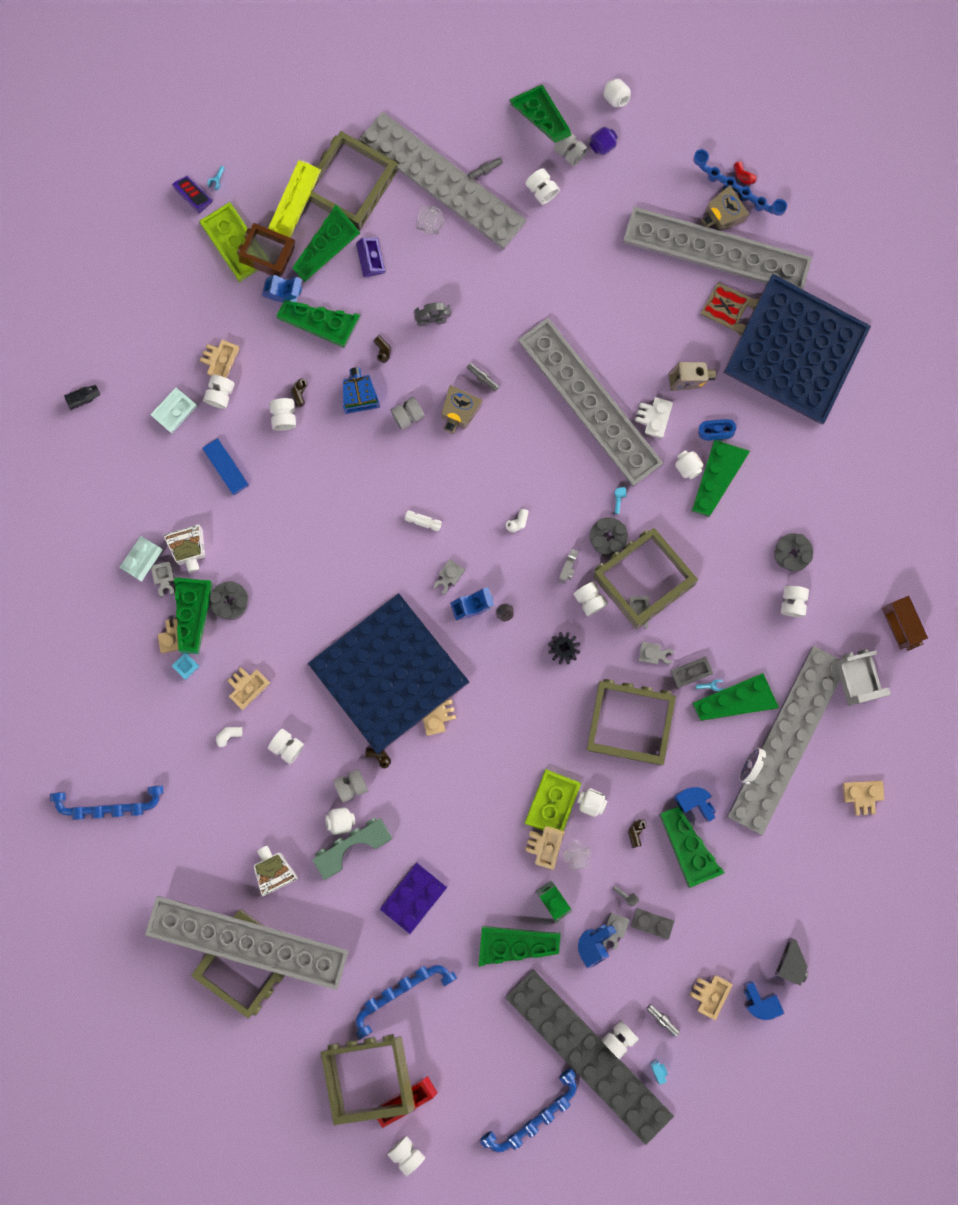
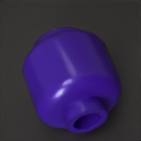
(603, 141)

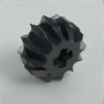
(569, 653)

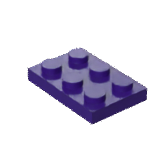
(413, 898)

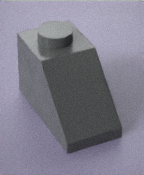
(792, 964)

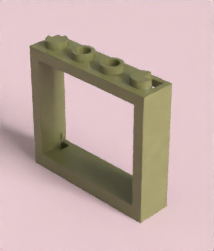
(377, 191)
(639, 620)
(623, 753)
(265, 993)
(334, 1089)

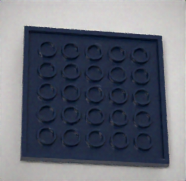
(797, 349)
(388, 673)

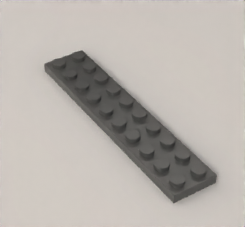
(589, 1057)

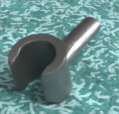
(632, 899)

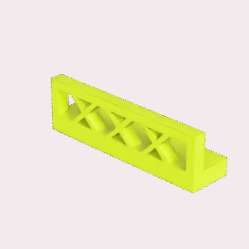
(294, 198)

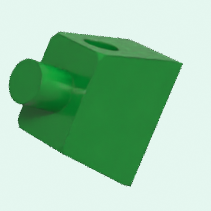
(553, 901)

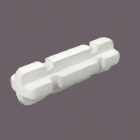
(423, 520)

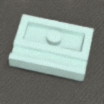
(174, 410)
(141, 558)

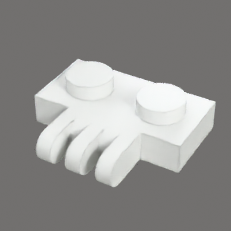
(655, 417)

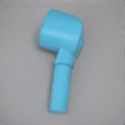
(216, 179)
(619, 493)
(713, 685)

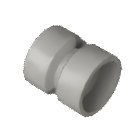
(565, 146)
(407, 413)
(350, 785)

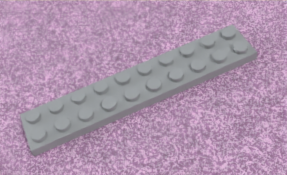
(444, 181)
(714, 248)
(590, 402)
(787, 741)
(247, 942)

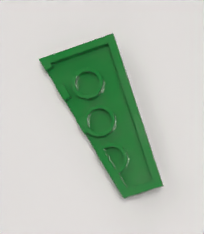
(542, 112)
(329, 240)
(323, 323)
(719, 472)
(192, 605)
(740, 699)
(691, 853)
(511, 944)

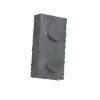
(691, 672)
(652, 923)

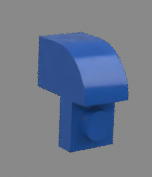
(281, 289)
(472, 605)
(693, 797)
(591, 947)
(762, 1008)

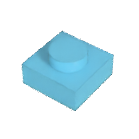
(185, 666)
(659, 1071)

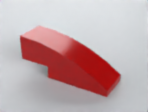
(422, 1092)

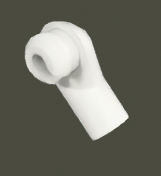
(519, 523)
(226, 733)

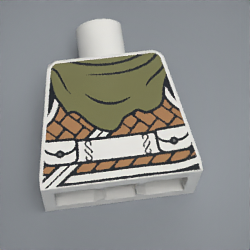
(187, 546)
(273, 871)

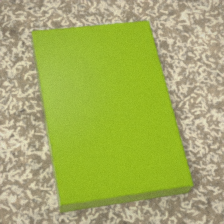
(552, 801)

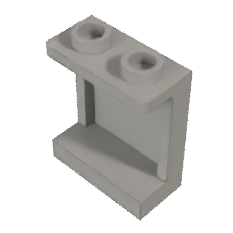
(860, 677)

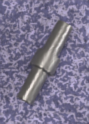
(485, 168)
(483, 377)
(663, 1020)

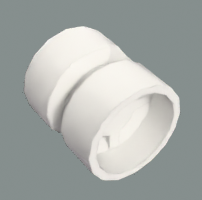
(542, 186)
(219, 390)
(283, 417)
(590, 598)
(794, 601)
(286, 746)
(614, 1044)
(406, 1156)

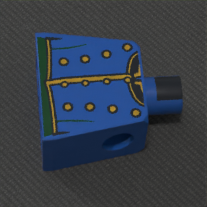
(359, 393)

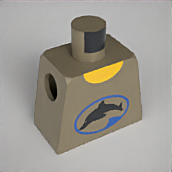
(725, 211)
(690, 375)
(459, 409)

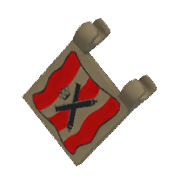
(727, 307)

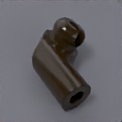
(384, 351)
(297, 391)
(382, 758)
(634, 832)

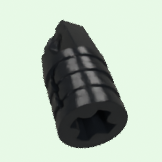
(81, 396)

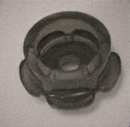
(505, 612)

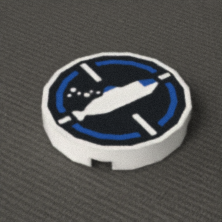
(752, 766)

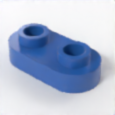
(716, 428)

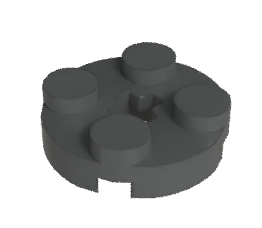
(432, 313)
(617, 530)
(789, 562)
(218, 599)

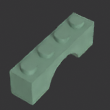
(330, 861)

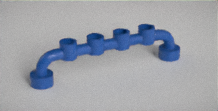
(777, 208)
(98, 811)
(389, 994)
(530, 1127)

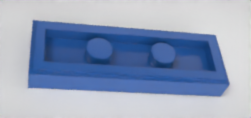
(225, 466)

